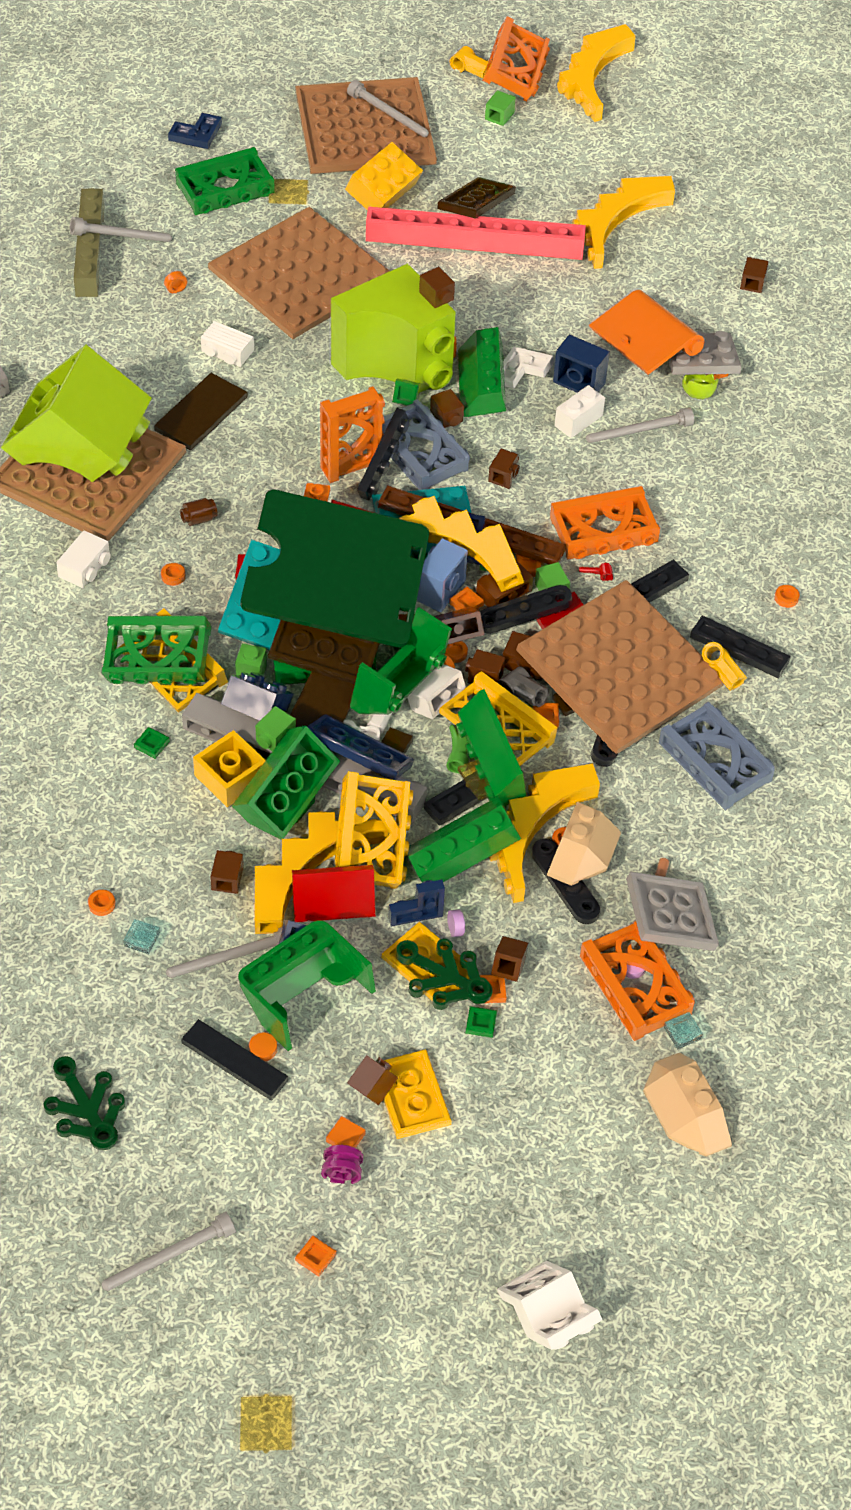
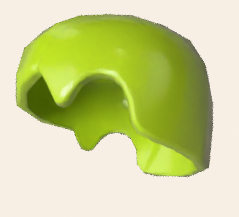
(699, 385)

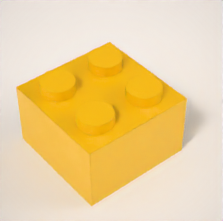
(227, 767)

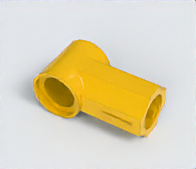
(467, 60)
(725, 666)

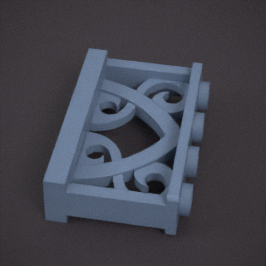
(433, 430)
(723, 735)

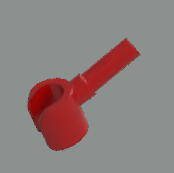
(604, 570)

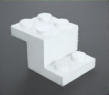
(549, 1305)

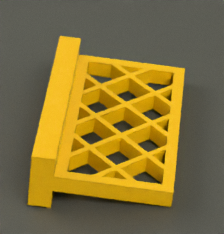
(213, 672)
(511, 711)

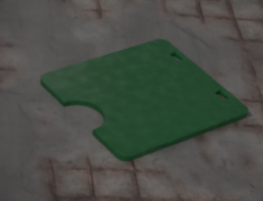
(337, 569)

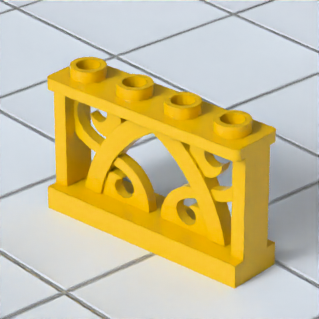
(346, 835)

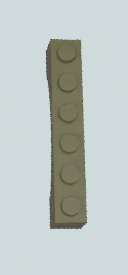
(88, 245)

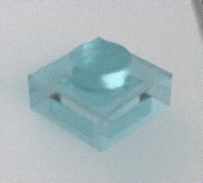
(141, 936)
(683, 1030)

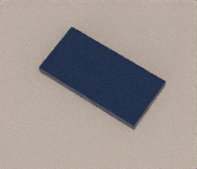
(361, 747)

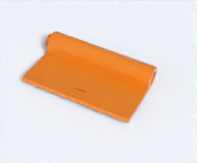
(646, 331)

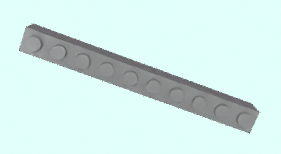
(213, 721)

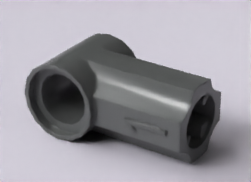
(522, 686)

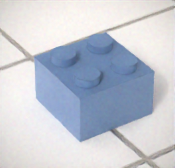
(442, 574)

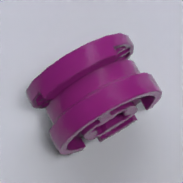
(342, 1164)

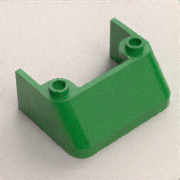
(387, 689)
(296, 965)

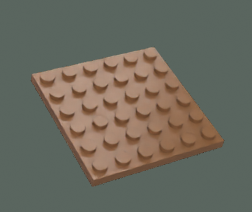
(350, 131)
(296, 270)
(97, 505)
(620, 666)

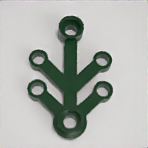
(445, 975)
(86, 1108)

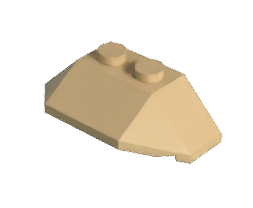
(585, 846)
(687, 1105)

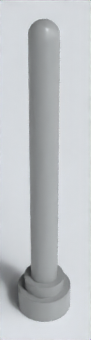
(357, 90)
(79, 226)
(683, 417)
(225, 955)
(219, 1227)

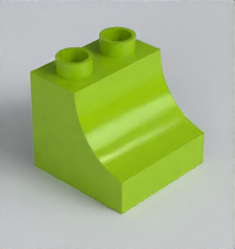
(392, 332)
(80, 418)

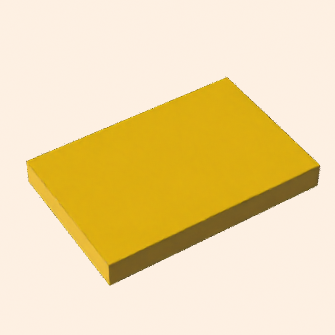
(426, 943)
(415, 1098)

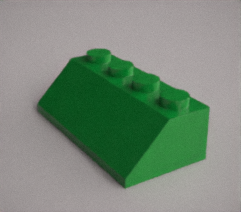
(482, 373)
(490, 749)
(286, 782)
(463, 842)

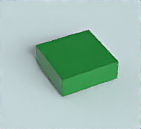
(405, 392)
(151, 742)
(481, 1022)

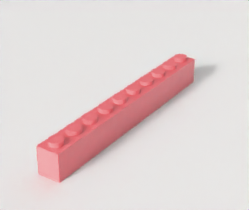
(477, 234)

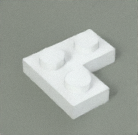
(525, 361)

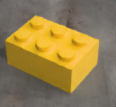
(384, 178)

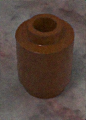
(198, 511)

